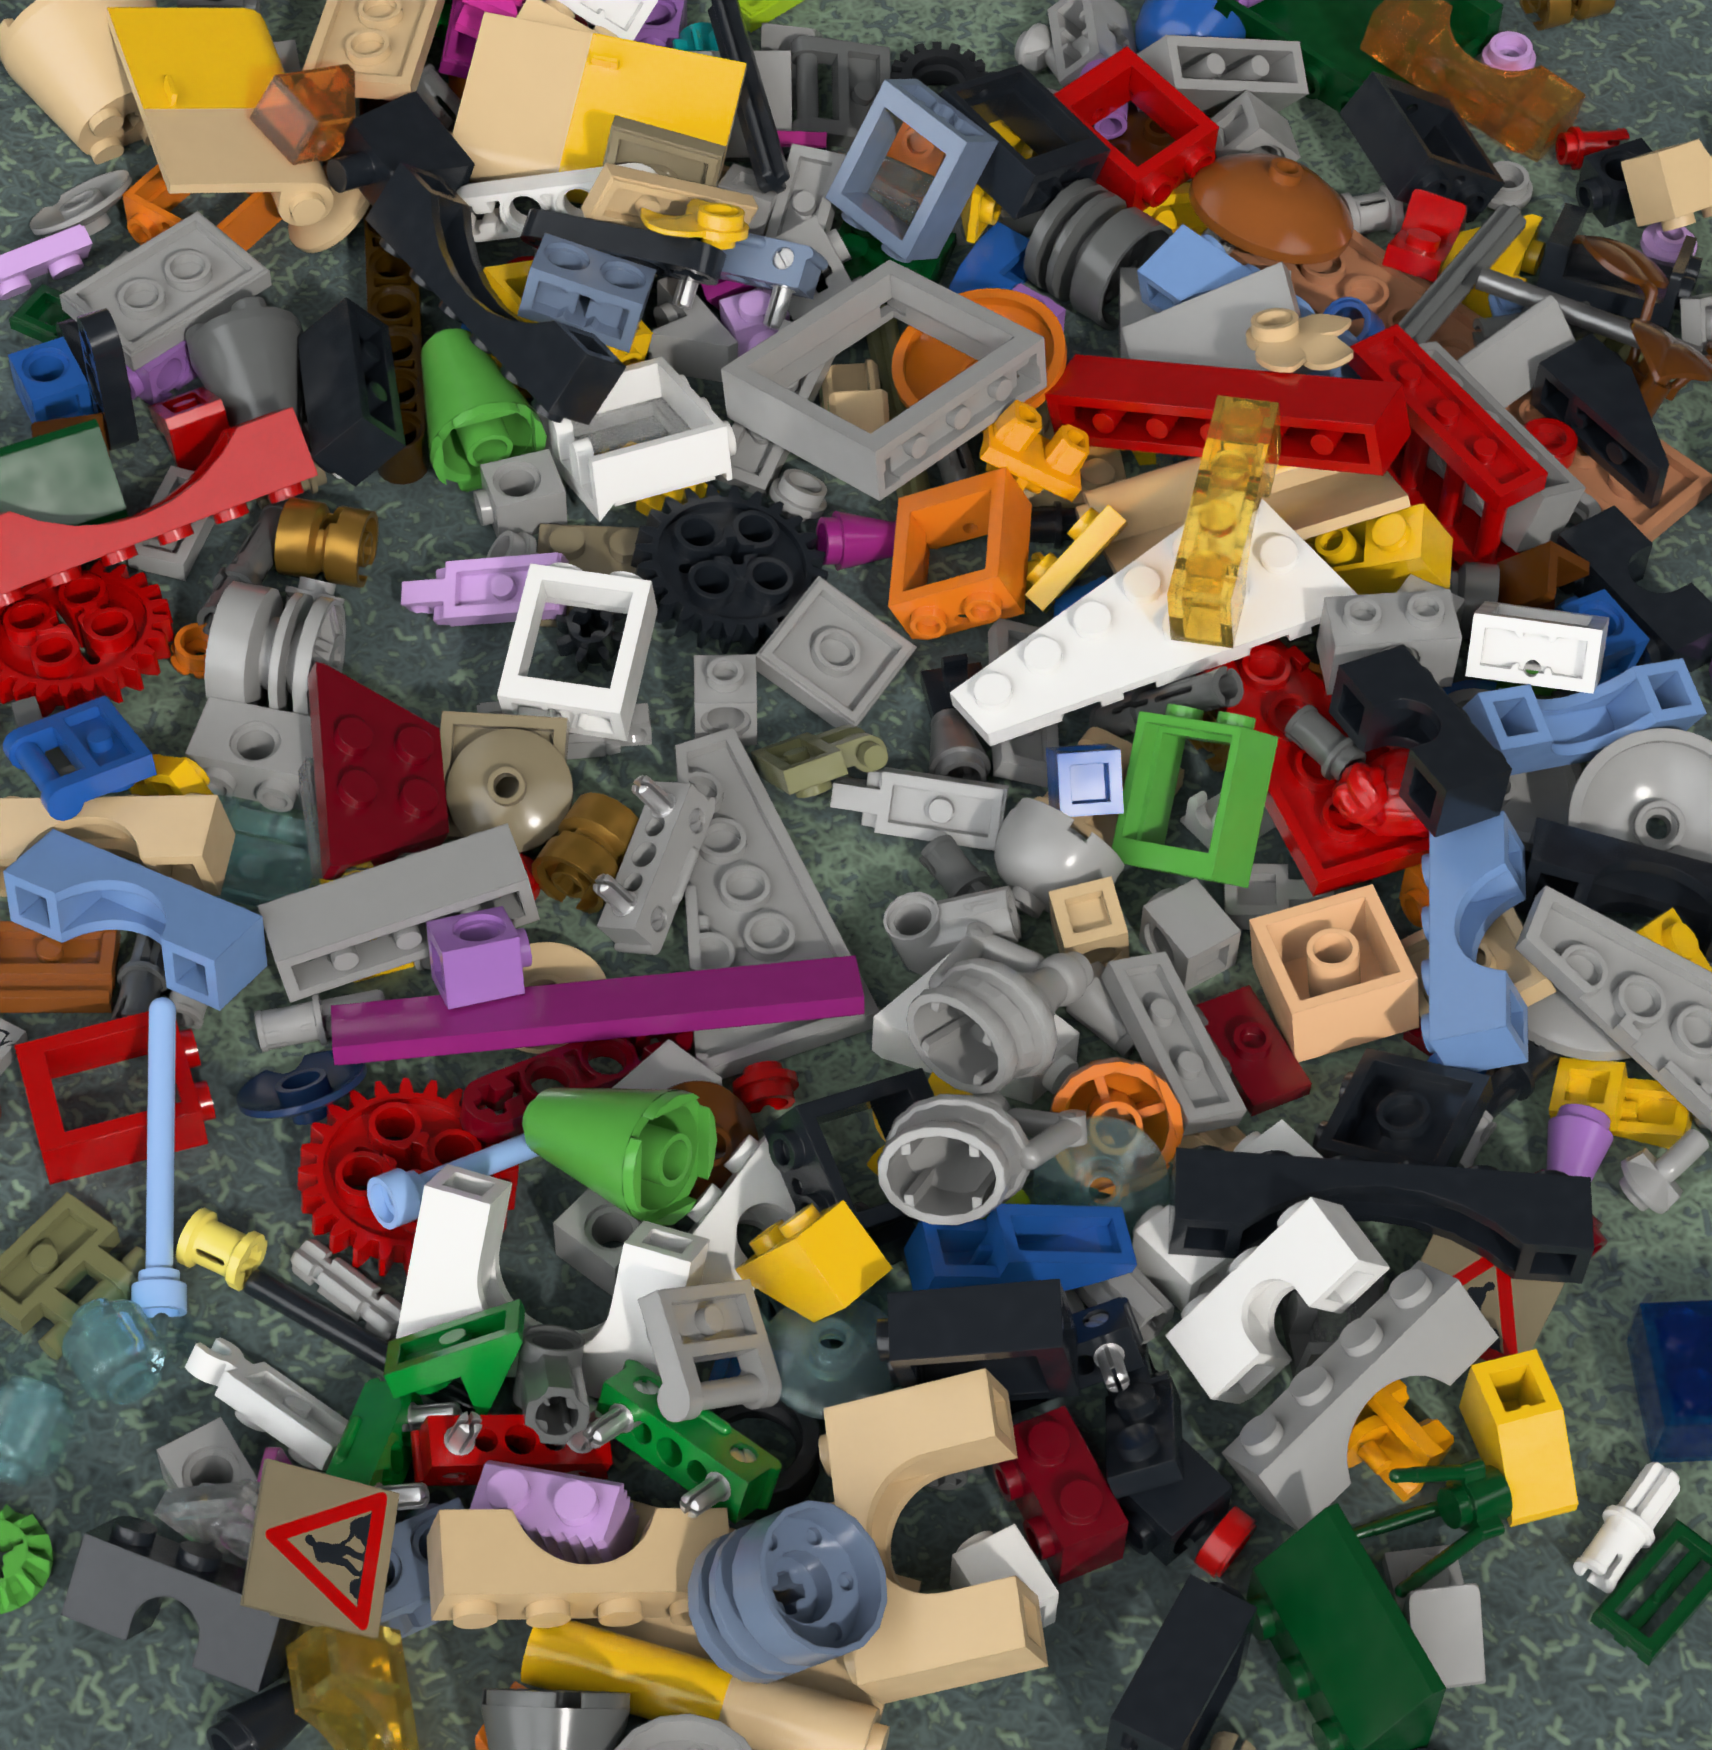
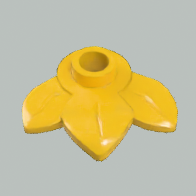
(712, 222)

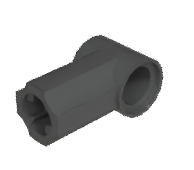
(552, 1383)

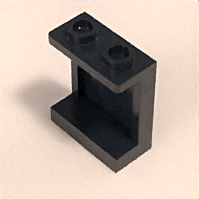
(1579, 276)

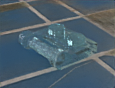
(263, 868)

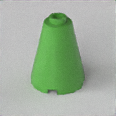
(472, 410)
(627, 1145)

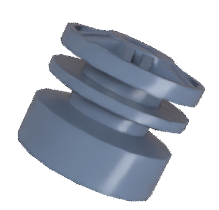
(787, 1592)

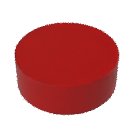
(1555, 437)
(1226, 1542)

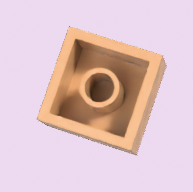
(1334, 973)

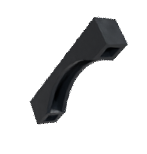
(433, 233)
(1517, 1220)

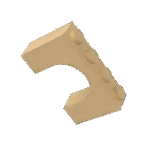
(878, 1459)

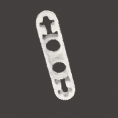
(546, 189)

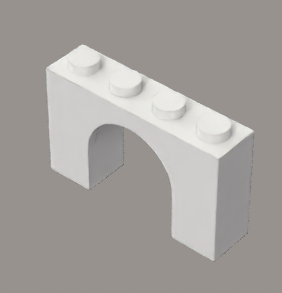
(459, 1274)

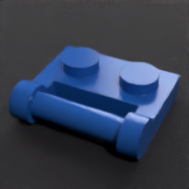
(96, 743)

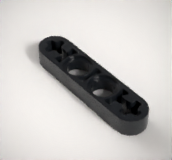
(668, 255)

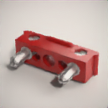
(456, 1447)

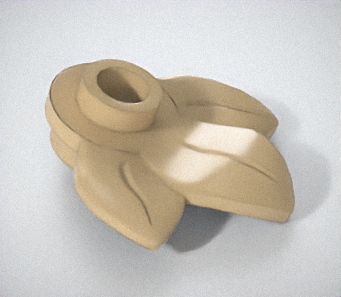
(1287, 342)

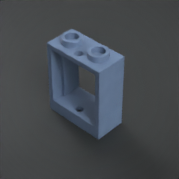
(943, 125)

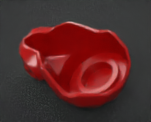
(1371, 796)

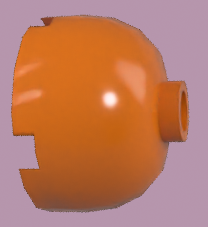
(1127, 1092)

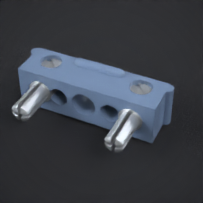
(770, 265)

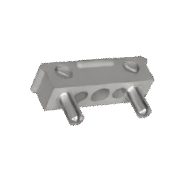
(654, 866)

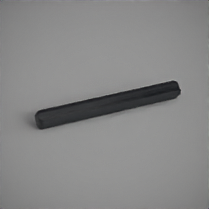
(753, 106)

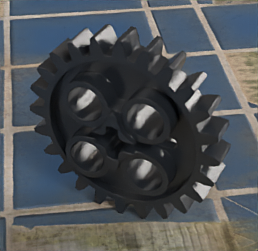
(725, 565)

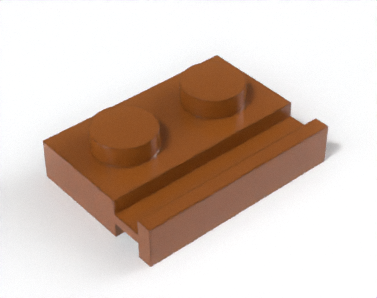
(54, 975)

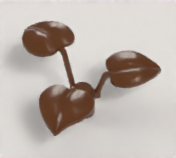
(1663, 355)

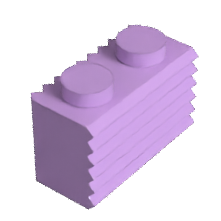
(562, 1512)

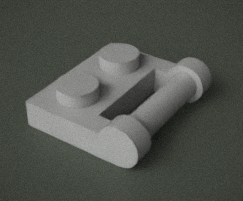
(709, 1325)

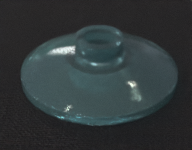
(1112, 1151)
(822, 1376)

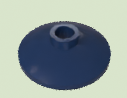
(301, 1092)

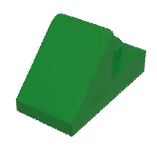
(471, 1347)

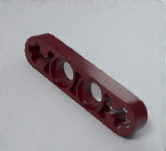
(564, 1064)

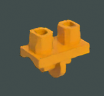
(1032, 458)
(1391, 1438)

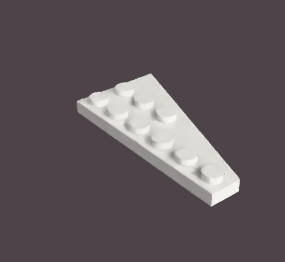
(1122, 634)

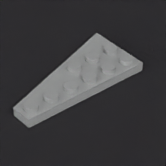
(753, 905)
(1632, 989)

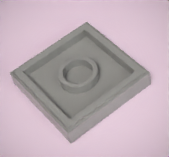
(833, 655)

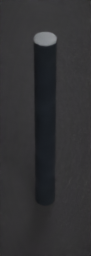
(337, 1329)

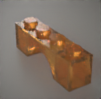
(1514, 107)

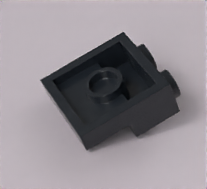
(1404, 1111)

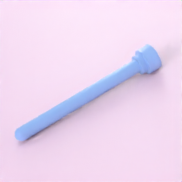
(398, 1194)
(159, 1284)

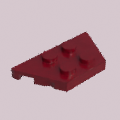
(373, 775)

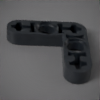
(102, 361)

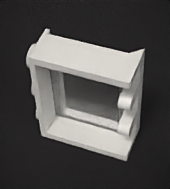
(642, 441)

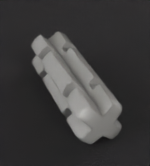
(347, 1288)

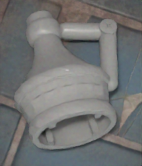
(993, 1011)
(968, 1154)

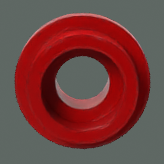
(765, 1085)

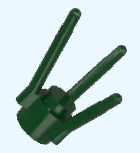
(1472, 1500)

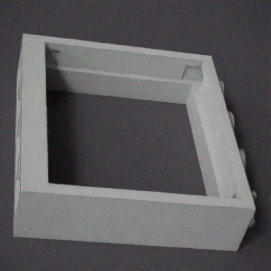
(878, 463)

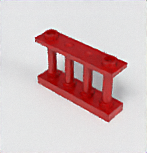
(1463, 436)

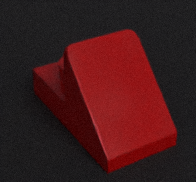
(1426, 235)
(190, 425)

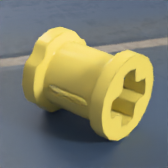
(220, 1248)

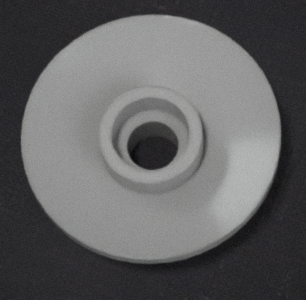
(83, 205)

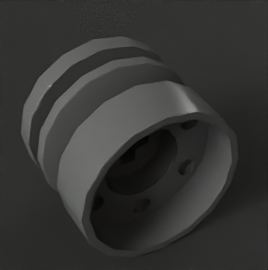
(1084, 244)

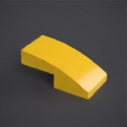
(1636, 1107)

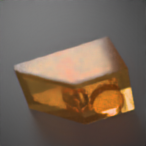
(308, 112)

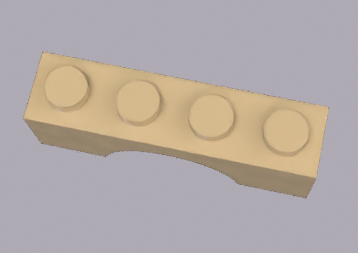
(1670, 185)
(169, 834)
(492, 1571)

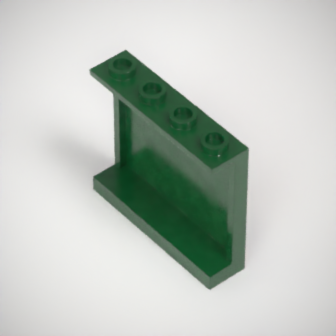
(1334, 31)

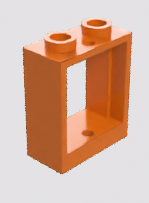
(149, 208)
(949, 515)

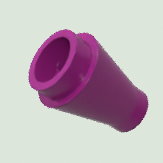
(854, 539)

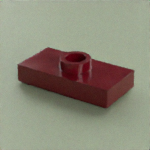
(1259, 1056)

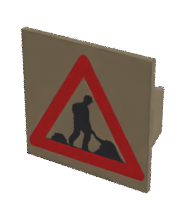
(1511, 1306)
(320, 1549)

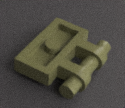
(811, 761)
(53, 1259)

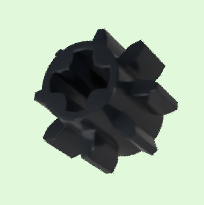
(600, 645)

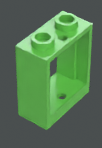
(1152, 787)

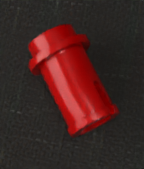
(1576, 144)

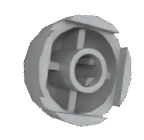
(1043, 853)

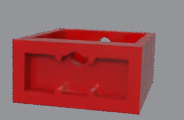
(1130, 78)
(116, 1140)

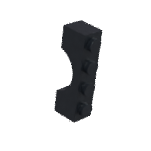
(1619, 877)

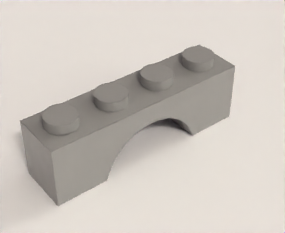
(1299, 1445)

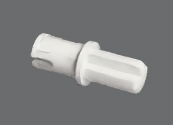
(1628, 1526)

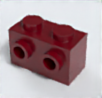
(1062, 1497)

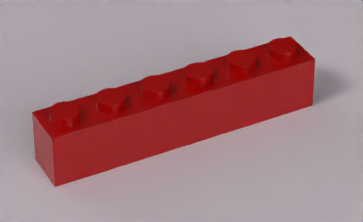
(1170, 408)

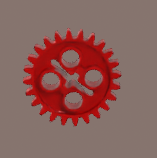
(108, 613)
(355, 1150)

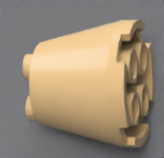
(74, 72)

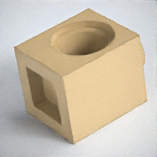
(1089, 921)

